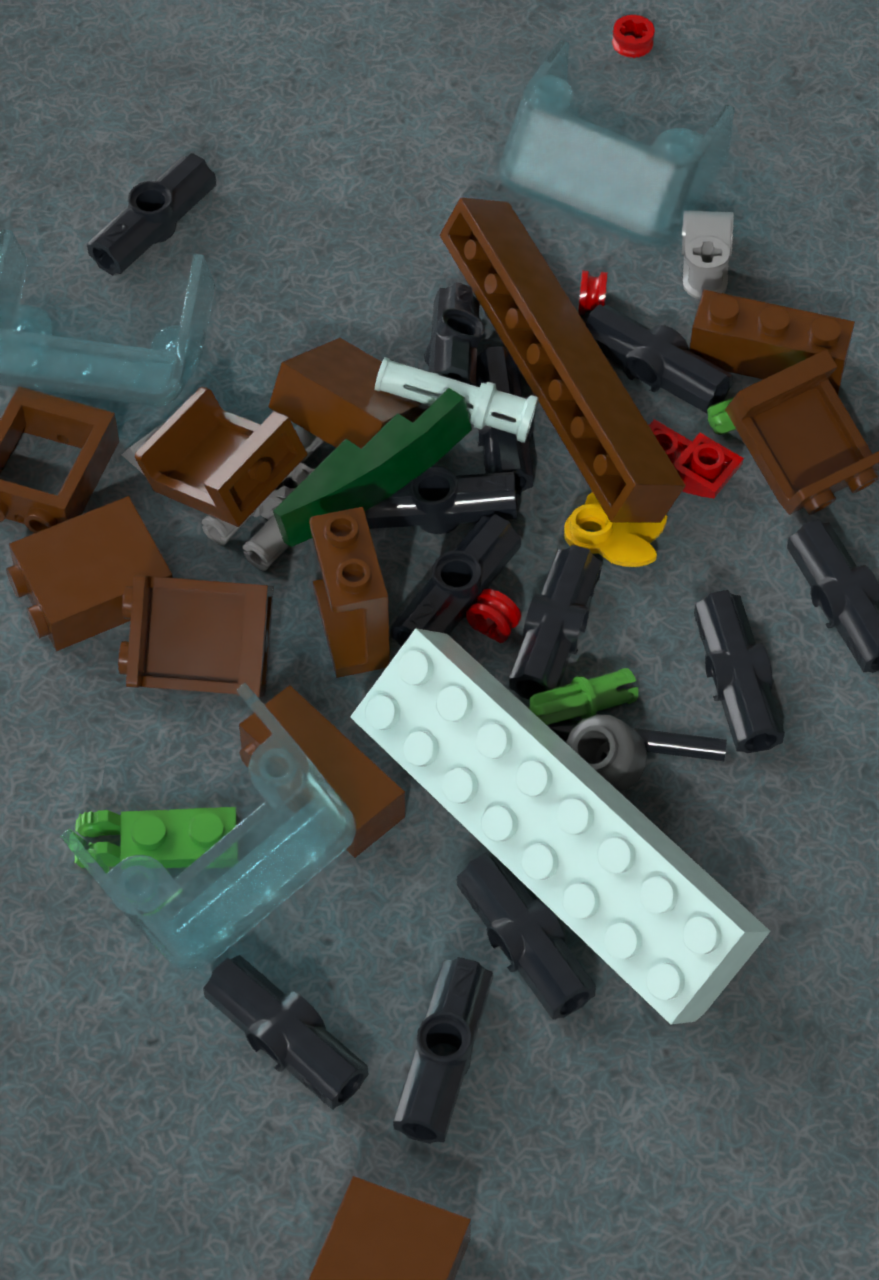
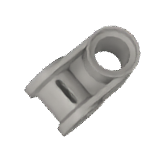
(706, 251)

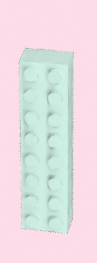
(560, 827)

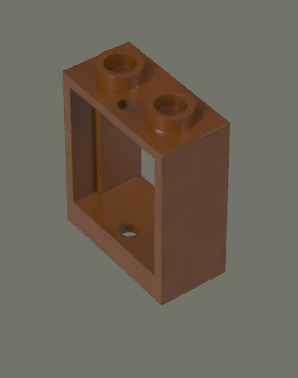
(66, 423)

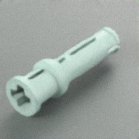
(484, 403)

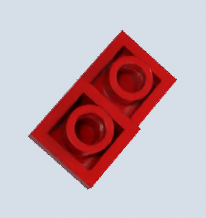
(700, 463)

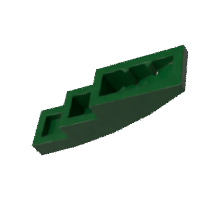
(382, 467)

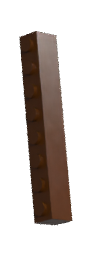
(562, 362)

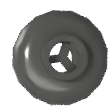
(610, 749)

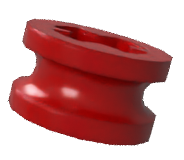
(628, 45)
(592, 291)
(494, 615)

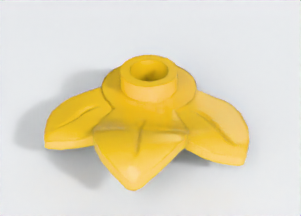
(617, 542)

